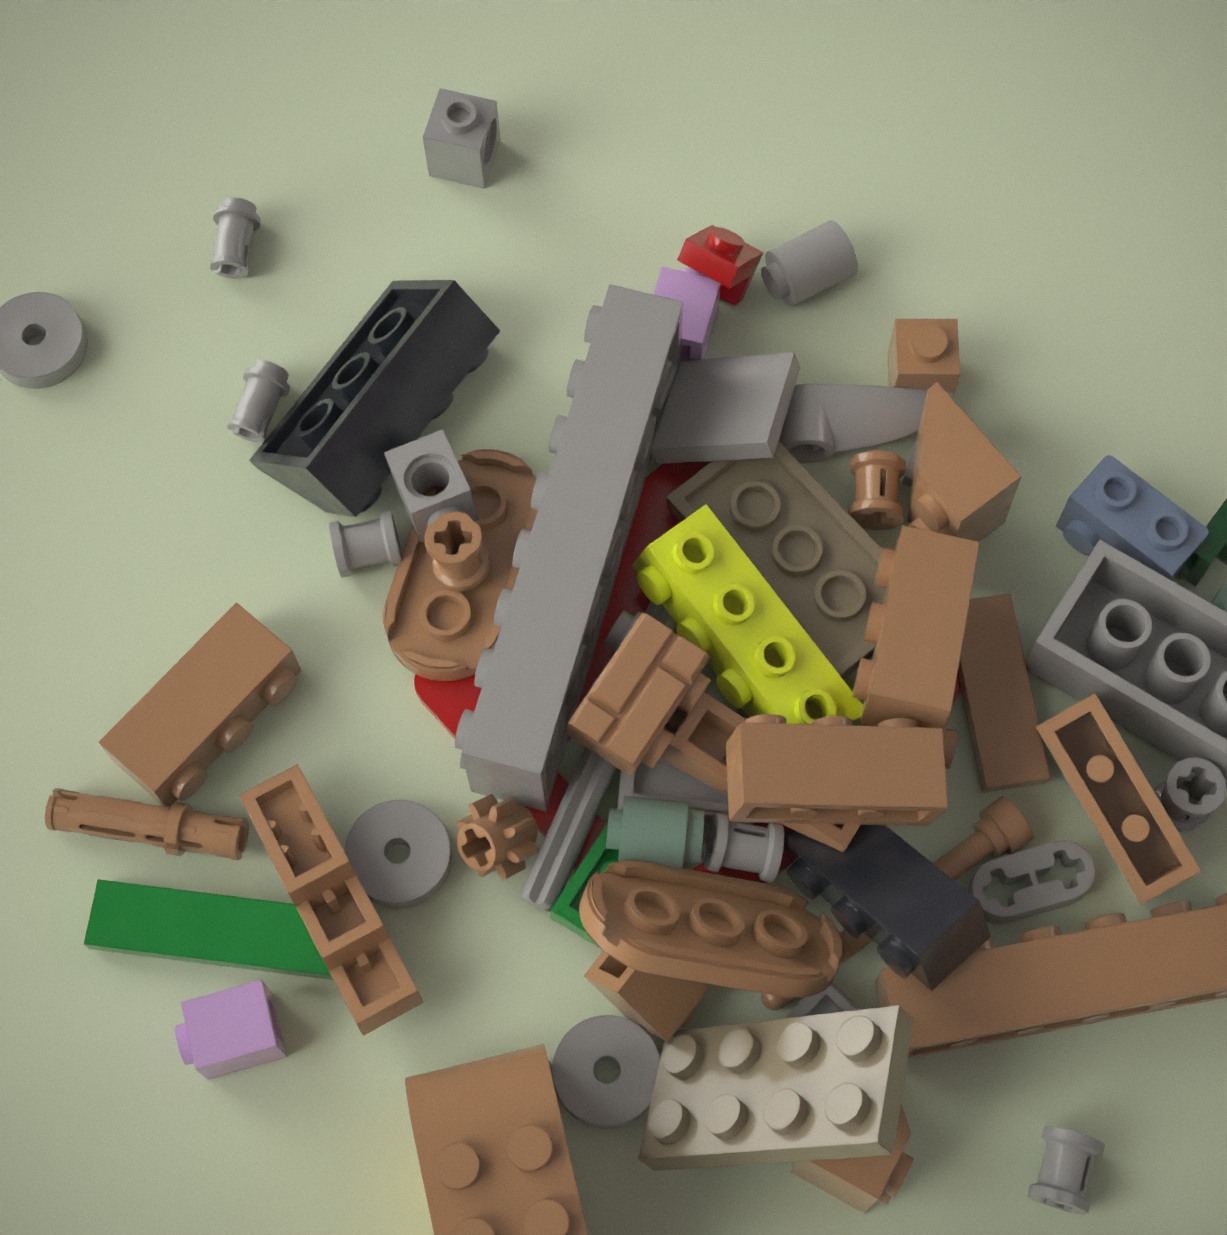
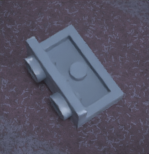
(1131, 517)

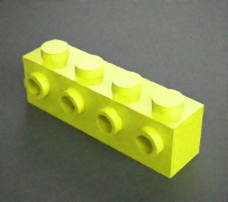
(741, 623)

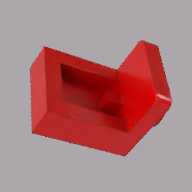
(722, 258)

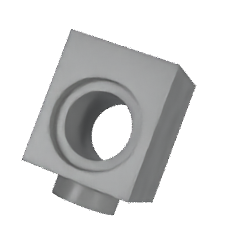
(462, 138)
(426, 465)

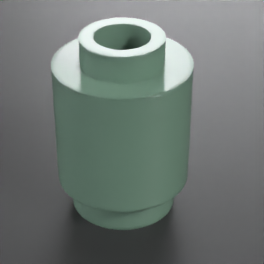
(656, 831)

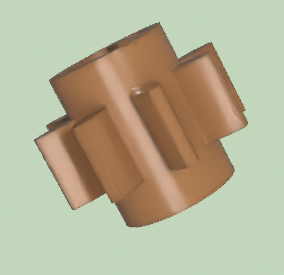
(497, 836)

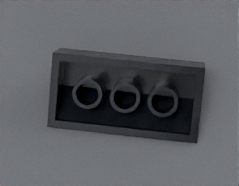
(377, 394)

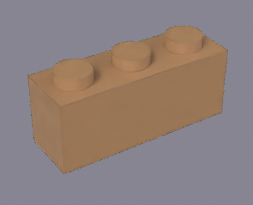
(917, 629)
(202, 706)
(835, 772)
(1118, 799)

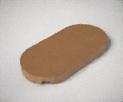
(449, 626)
(711, 929)

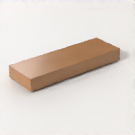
(999, 698)

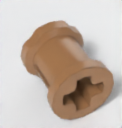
(877, 489)
(452, 533)

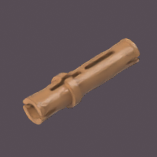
(172, 827)

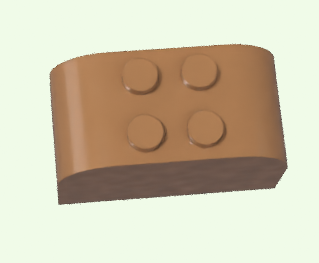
(495, 1148)

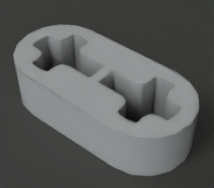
(1026, 867)

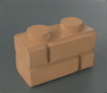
(638, 695)

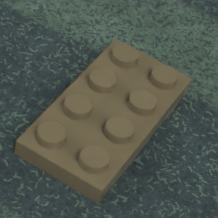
(798, 542)
(779, 1091)

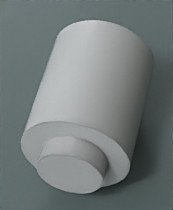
(809, 263)

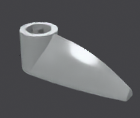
(848, 418)

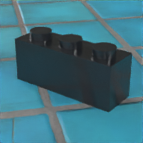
(894, 897)

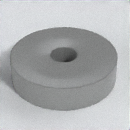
(56, 355)
(392, 825)
(597, 1041)

